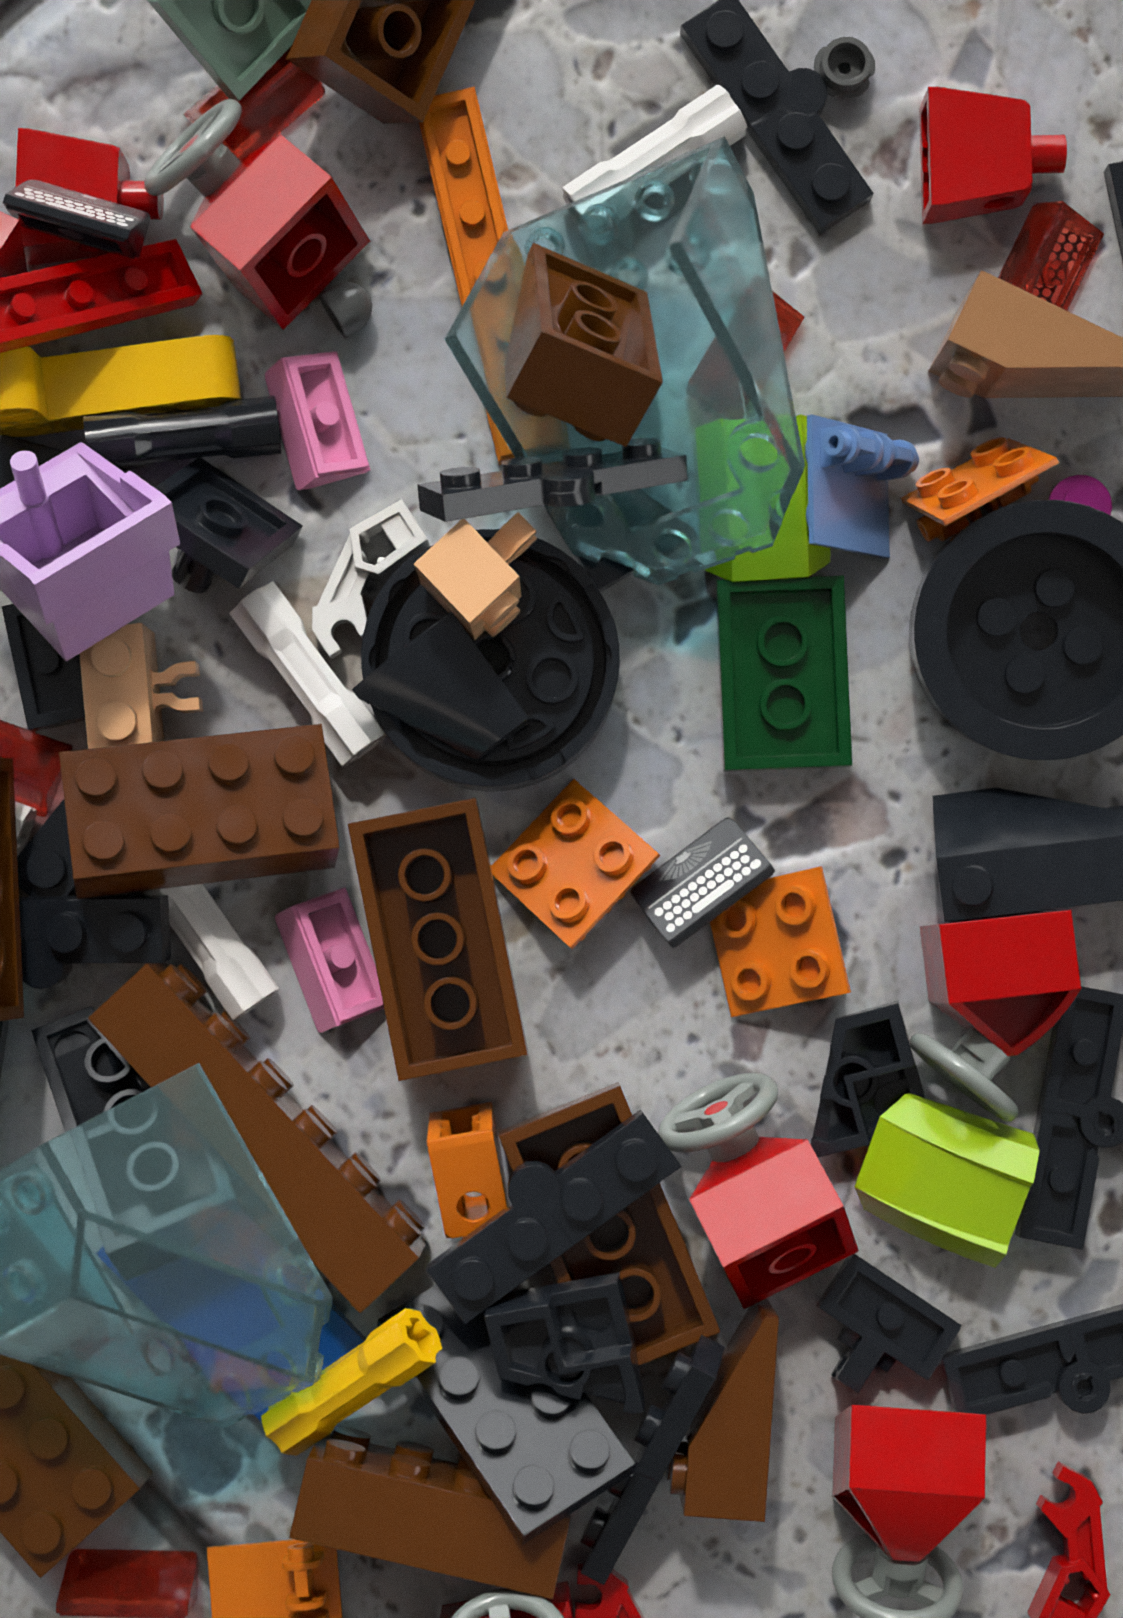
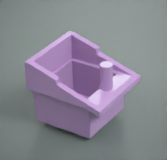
(83, 546)

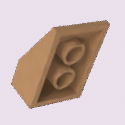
(1025, 348)

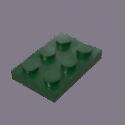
(783, 674)

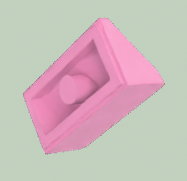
(316, 419)
(331, 959)

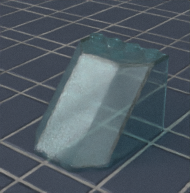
(725, 396)
(159, 1261)

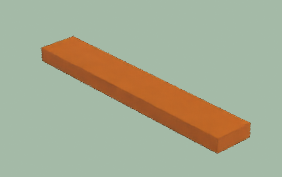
(465, 195)

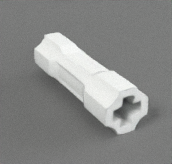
(693, 126)
(281, 638)
(221, 954)

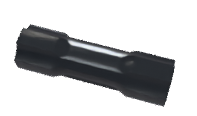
(231, 429)

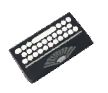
(78, 217)
(701, 881)

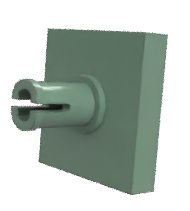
(234, 37)

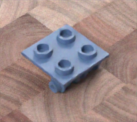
(850, 484)

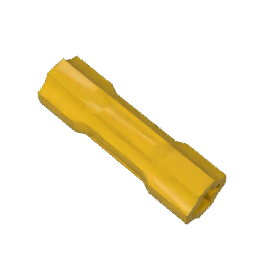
(383, 1361)

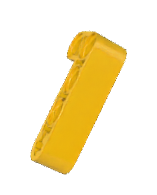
(144, 378)

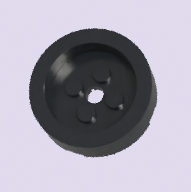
(969, 617)
(558, 669)

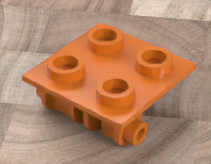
(994, 476)
(573, 863)
(780, 945)
(274, 1580)

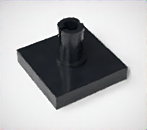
(223, 527)

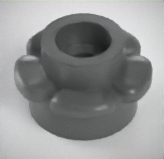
(849, 52)

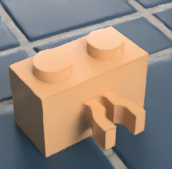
(475, 575)
(124, 688)

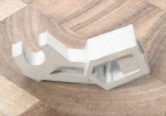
(344, 592)

